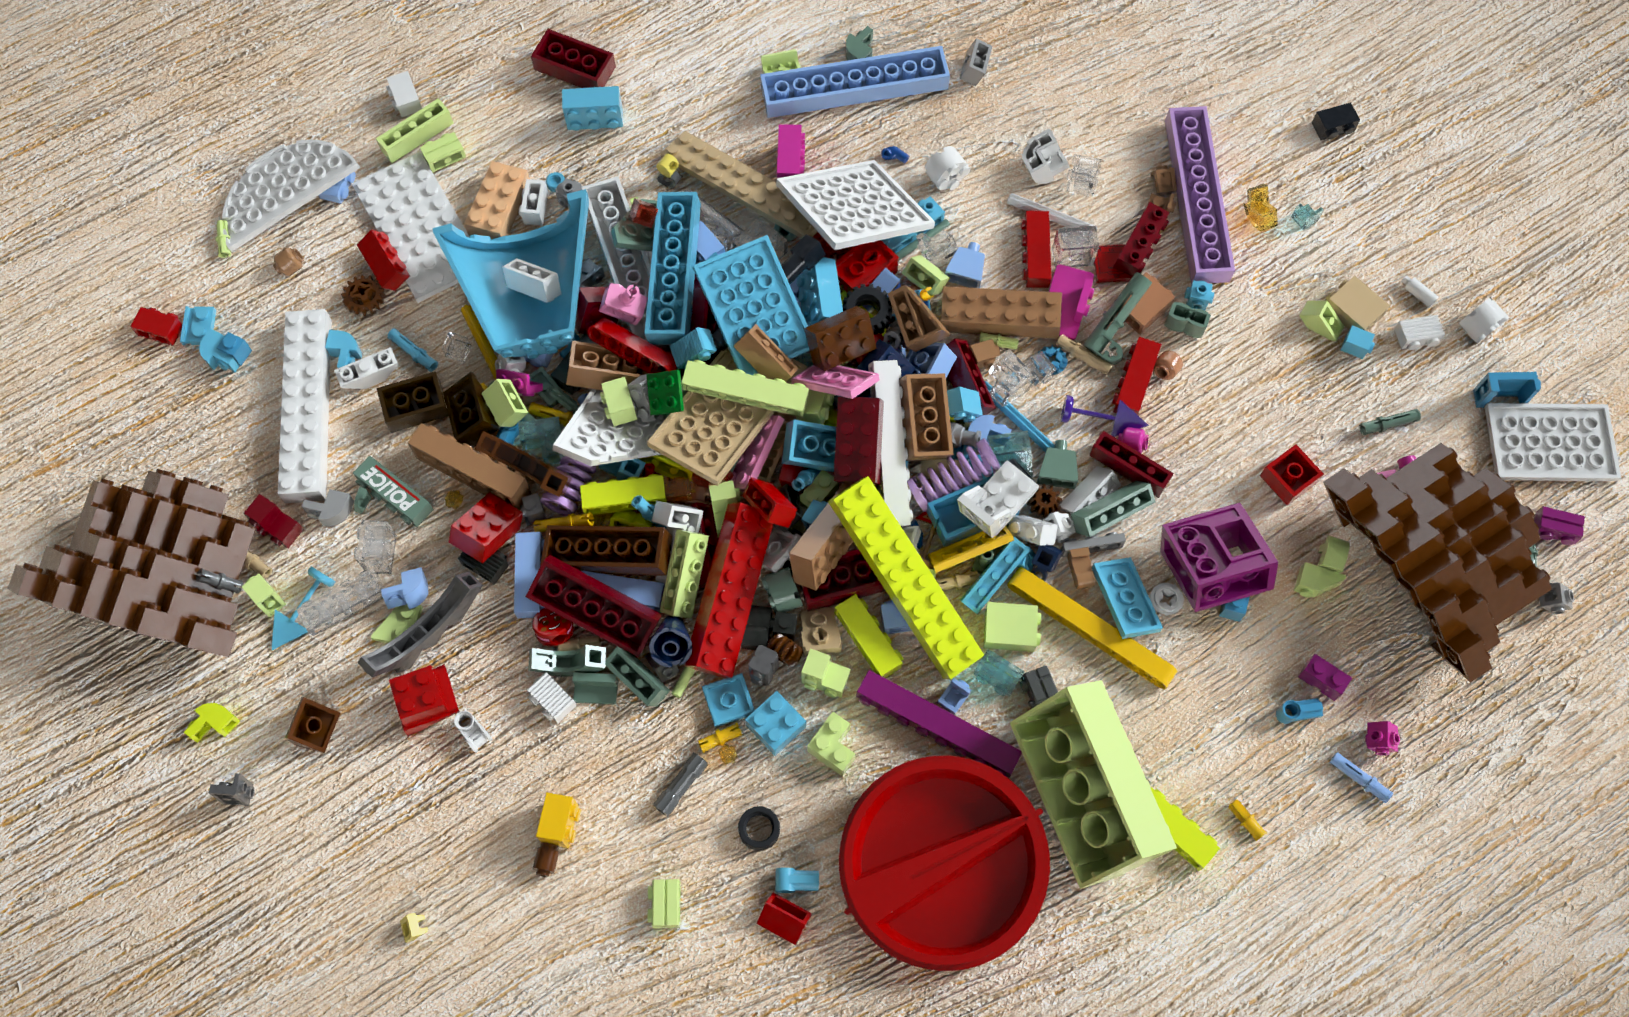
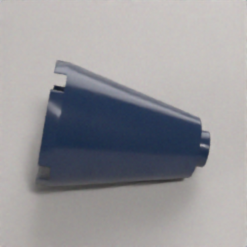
(671, 643)

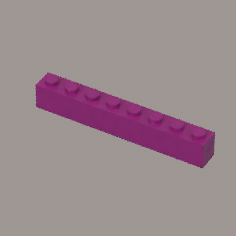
(937, 723)

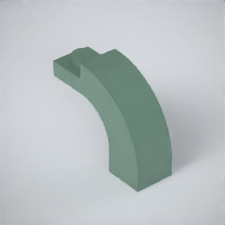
(563, 663)

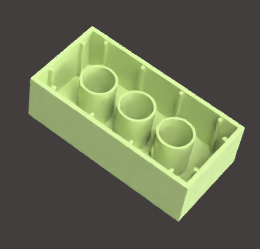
(1092, 784)

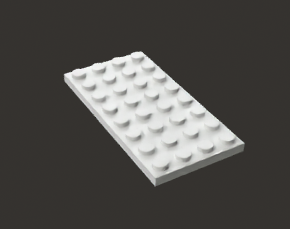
(406, 206)

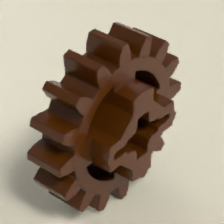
(363, 295)

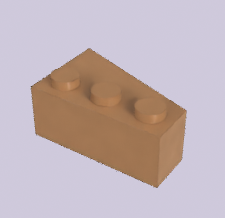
(915, 319)

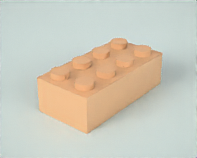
(497, 201)

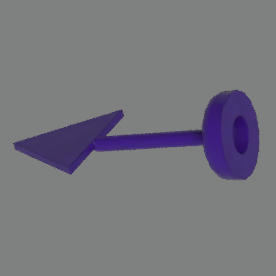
(1124, 417)

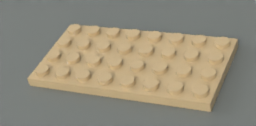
(711, 430)

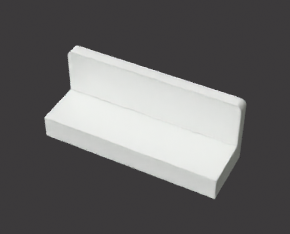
(1094, 487)

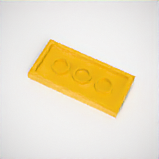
(967, 549)

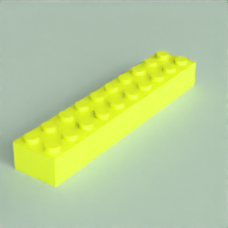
(906, 578)

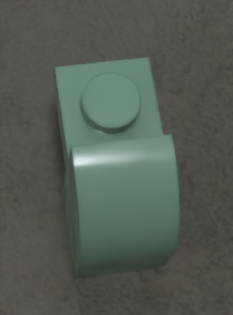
(857, 46)

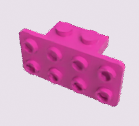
(1075, 291)

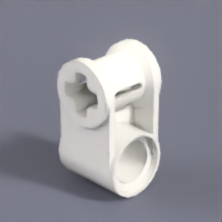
(474, 733)

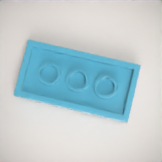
(1126, 598)

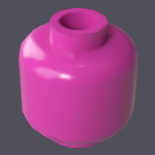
(1135, 438)

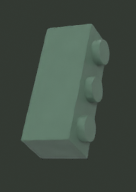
(636, 677)

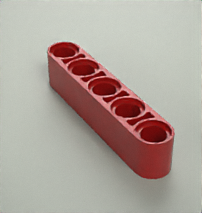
(631, 347)

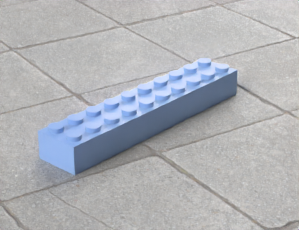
(854, 81)

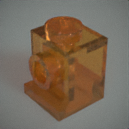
(679, 489)

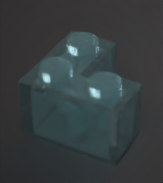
(541, 434)

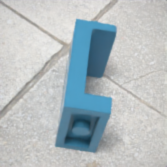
(1507, 384)

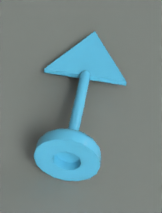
(286, 628)

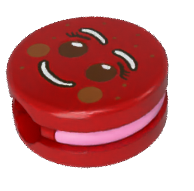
(551, 628)

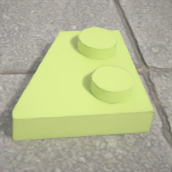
(396, 623)

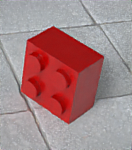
(1291, 474)

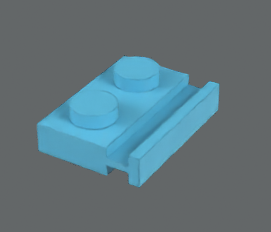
(196, 324)

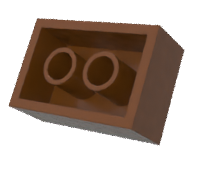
(840, 338)

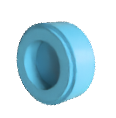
(554, 180)

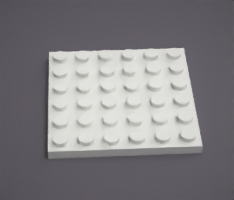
(854, 204)

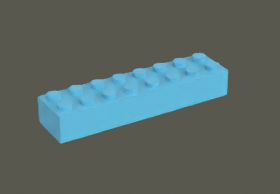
(671, 267)

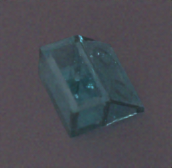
(1010, 446)

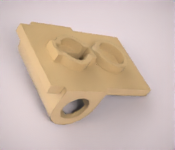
(820, 631)

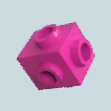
(1382, 737)

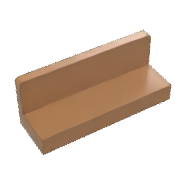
(765, 355)

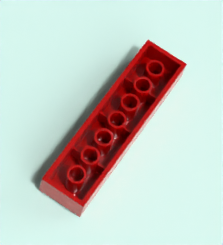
(729, 591)

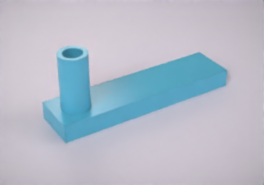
(994, 575)

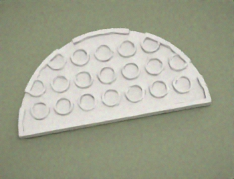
(280, 185)

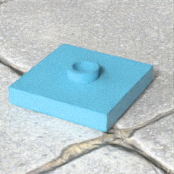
(728, 700)

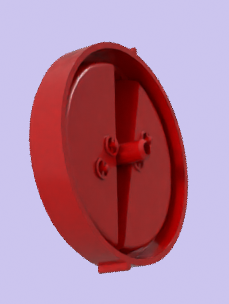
(944, 863)

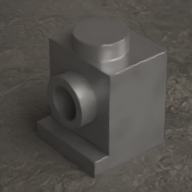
(532, 509)

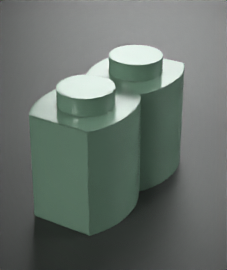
(1187, 320)

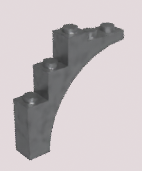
(425, 632)

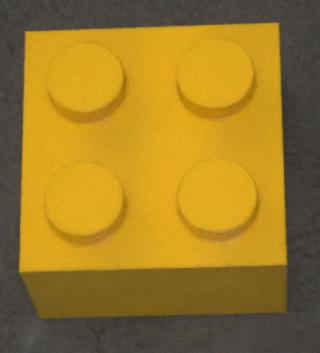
(558, 820)

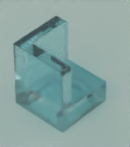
(1306, 216)

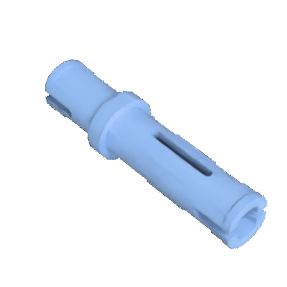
(1369, 783)

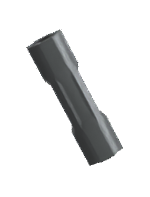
(689, 773)

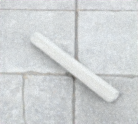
(1054, 215)

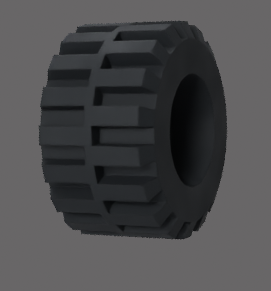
(873, 297)

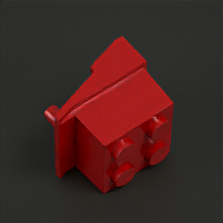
(423, 698)

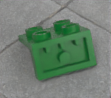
(665, 392)

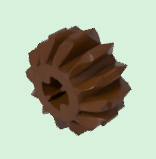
(1043, 508)
(787, 650)

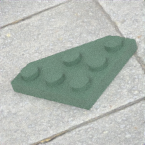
(632, 235)

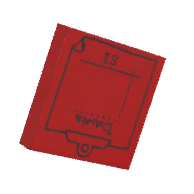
(1104, 263)

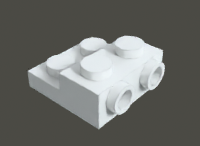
(778, 549)

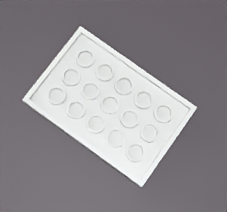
(1552, 442)

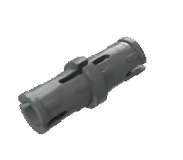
(219, 581)

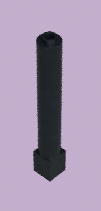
(804, 256)

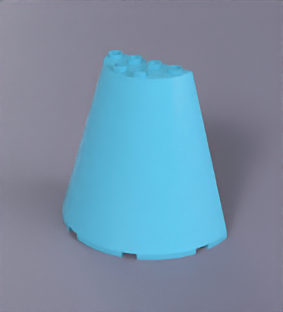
(510, 319)

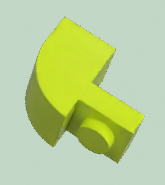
(211, 716)

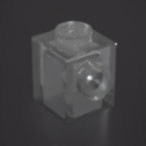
(1041, 367)

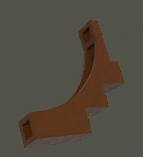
(525, 462)

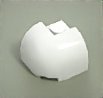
(1044, 157)

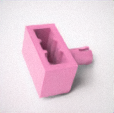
(623, 303)

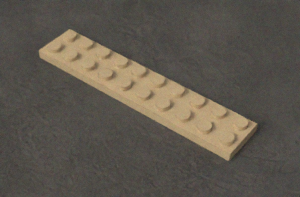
(738, 182)

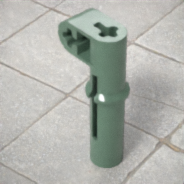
(1100, 336)

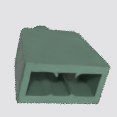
(1059, 467)

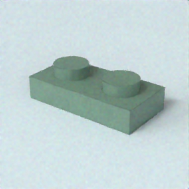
(542, 376)

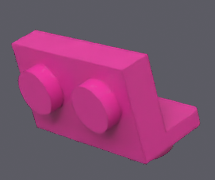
(520, 381)

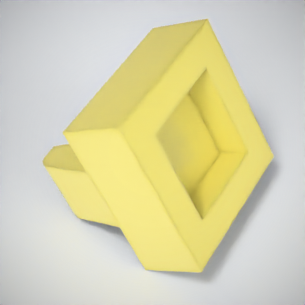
(410, 927)

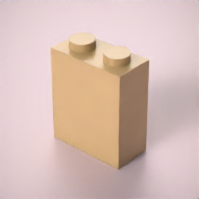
(1357, 304)

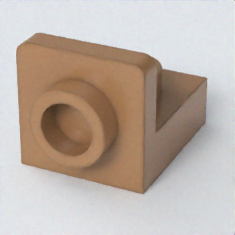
(1164, 179)
(1163, 202)

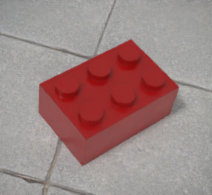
(485, 527)

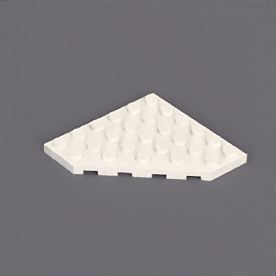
(597, 441)

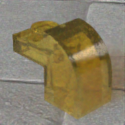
(1258, 210)

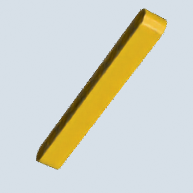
(1092, 628)

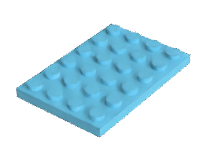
(752, 289)

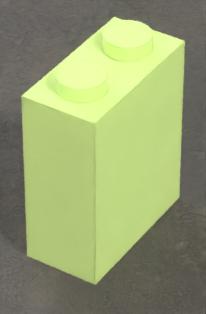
(1011, 627)

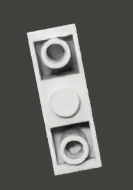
(367, 371)

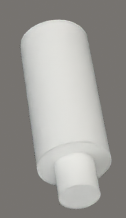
(1420, 291)

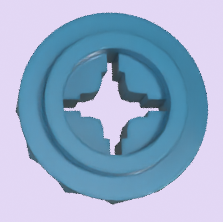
(1060, 360)

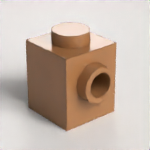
(985, 353)

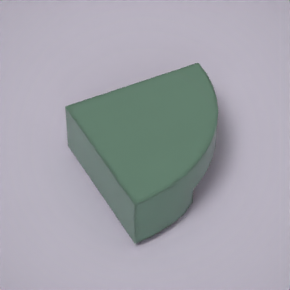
(361, 500)

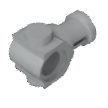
(894, 335)
(961, 436)

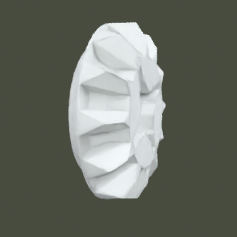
(1168, 590)

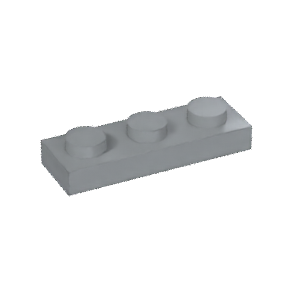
(1095, 544)

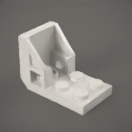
(998, 499)

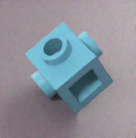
(1199, 295)

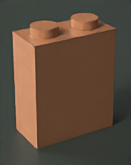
(1150, 307)

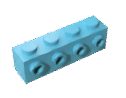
(932, 209)

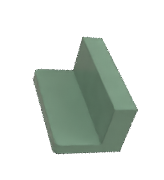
(595, 688)

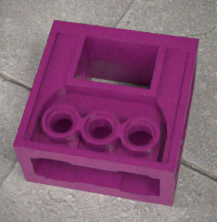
(1203, 565)

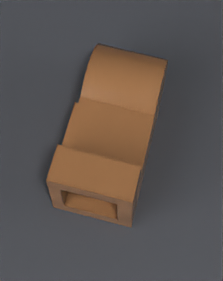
(1081, 568)

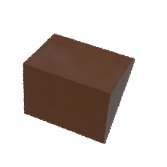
(312, 725)

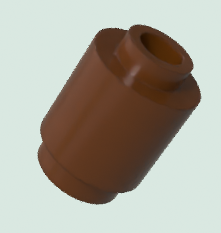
(546, 859)

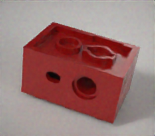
(865, 263)

